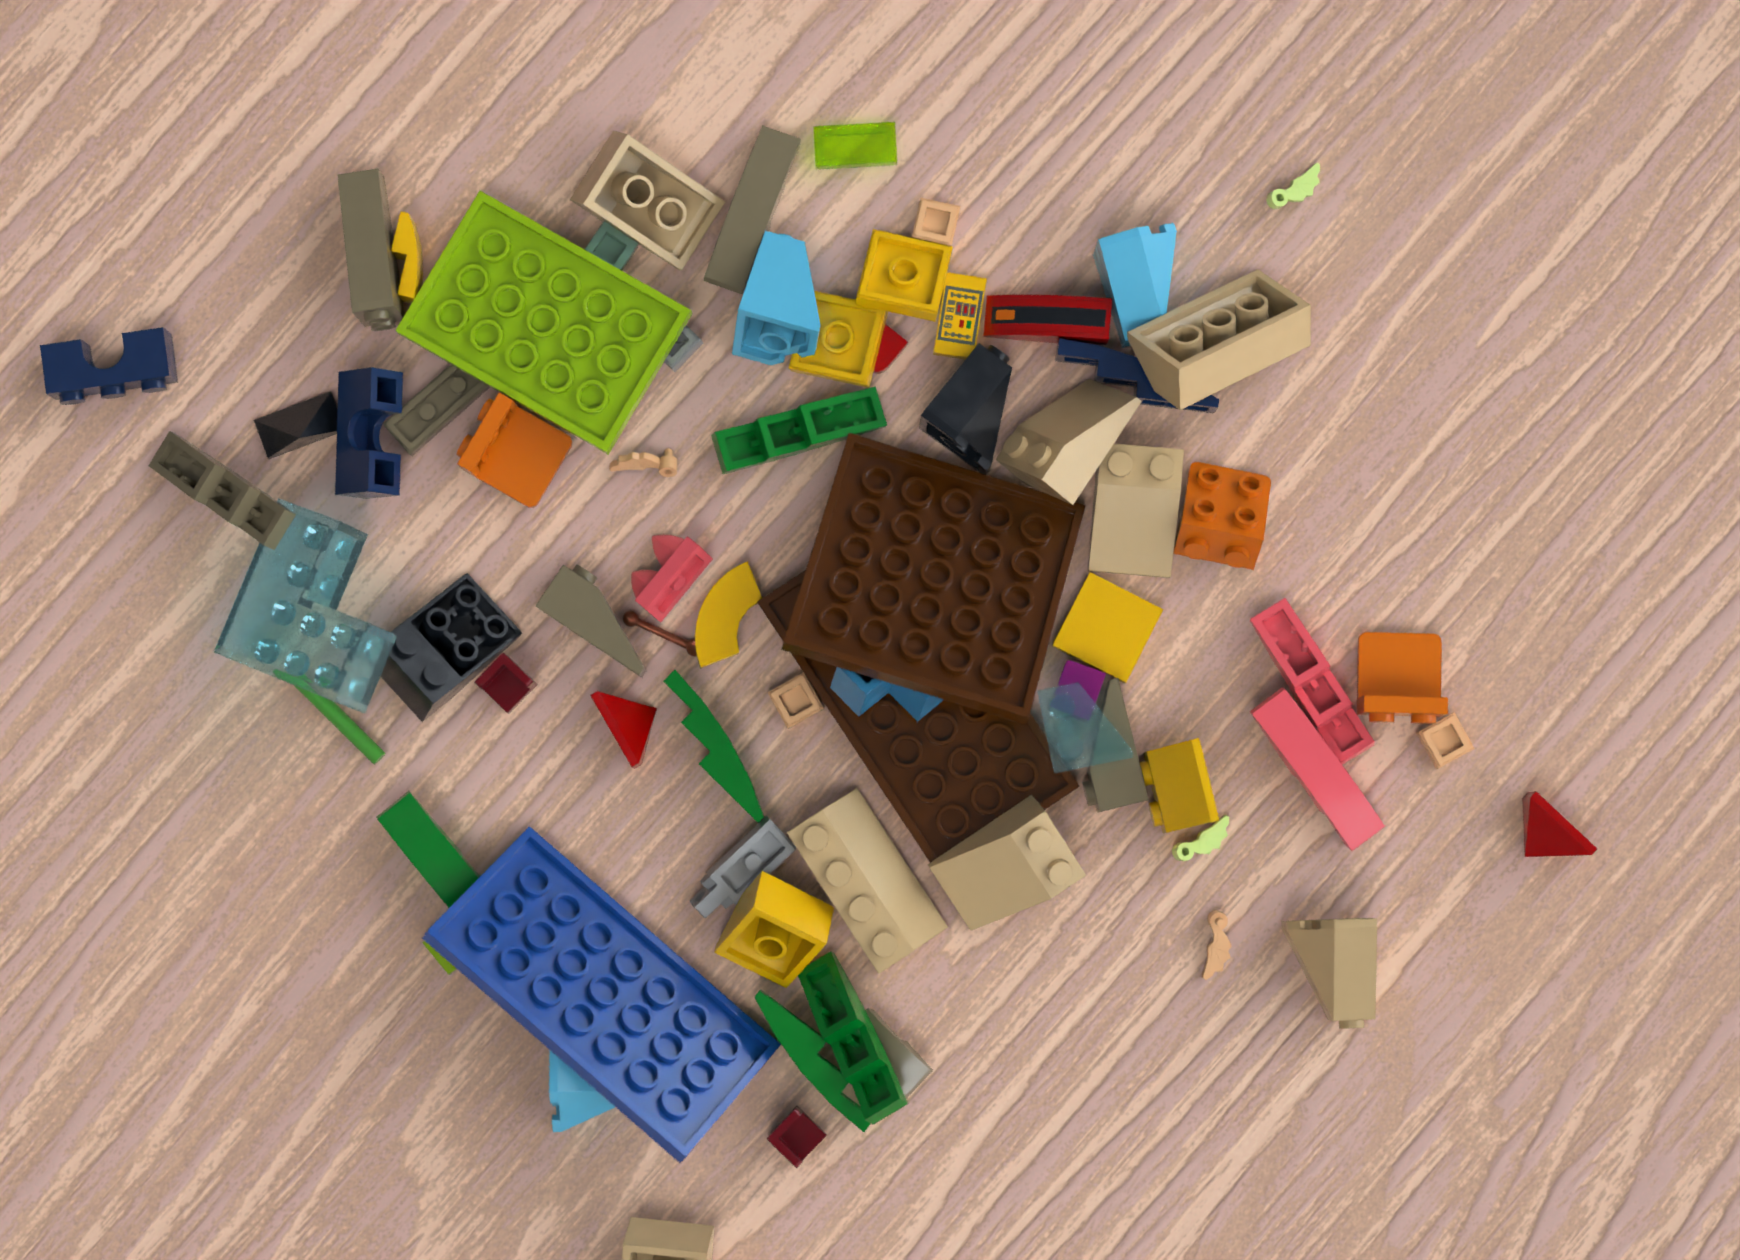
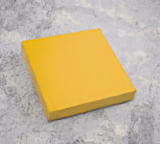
(903, 275)
(846, 341)
(1107, 627)

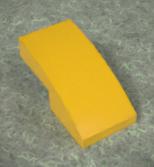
(407, 247)

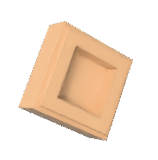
(936, 221)
(795, 700)
(1445, 740)

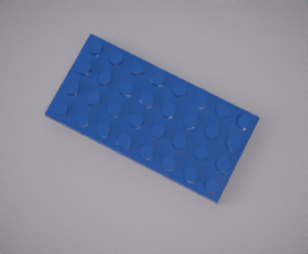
(602, 993)

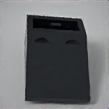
(446, 646)

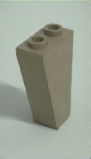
(368, 246)

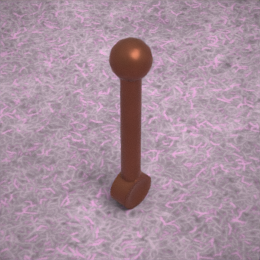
(631, 619)

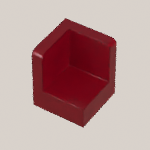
(506, 683)
(796, 1136)

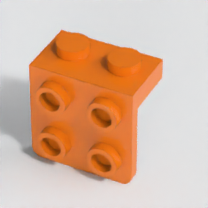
(513, 451)
(1223, 515)
(1400, 677)

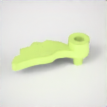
(1298, 189)
(1205, 842)

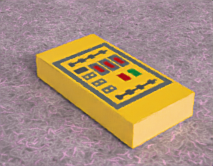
(959, 315)

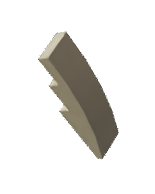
(752, 209)
(222, 490)

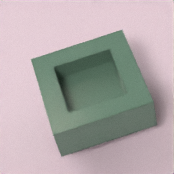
(612, 246)

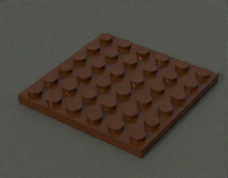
(935, 579)

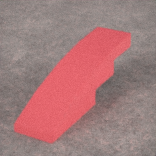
(1311, 681)
(1317, 768)

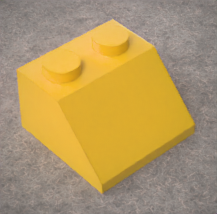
(1179, 786)
(775, 929)

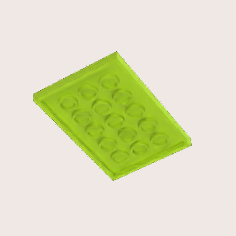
(544, 322)

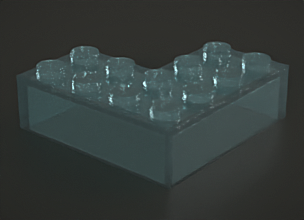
(290, 619)

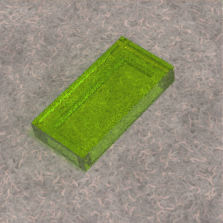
(855, 145)

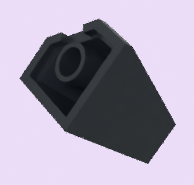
(970, 408)

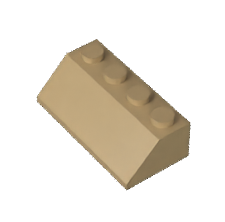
(1221, 338)
(867, 880)

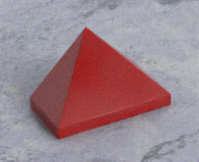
(629, 724)
(1549, 832)

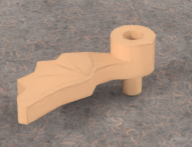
(639, 461)
(1219, 947)

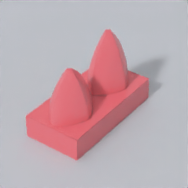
(681, 565)

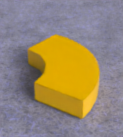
(722, 613)

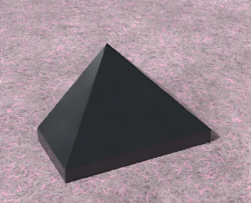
(298, 425)

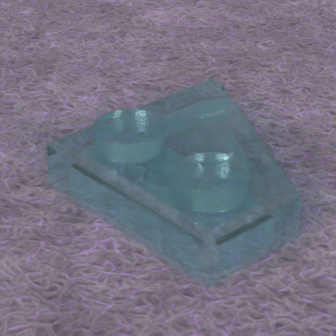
(1078, 729)

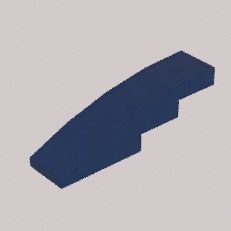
(1122, 370)

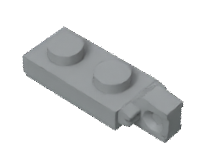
(757, 851)

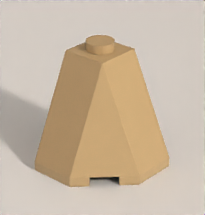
(1339, 965)

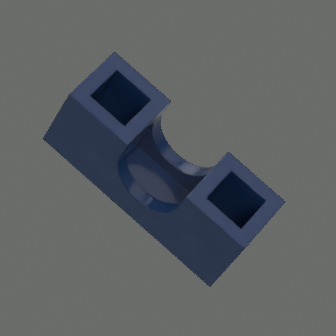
(145, 364)
(364, 403)

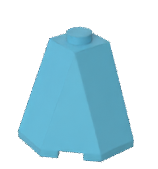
(1136, 275)
(778, 304)
(572, 1096)

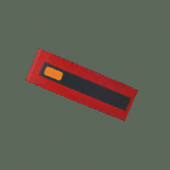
(1048, 318)

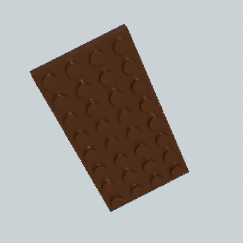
(949, 767)

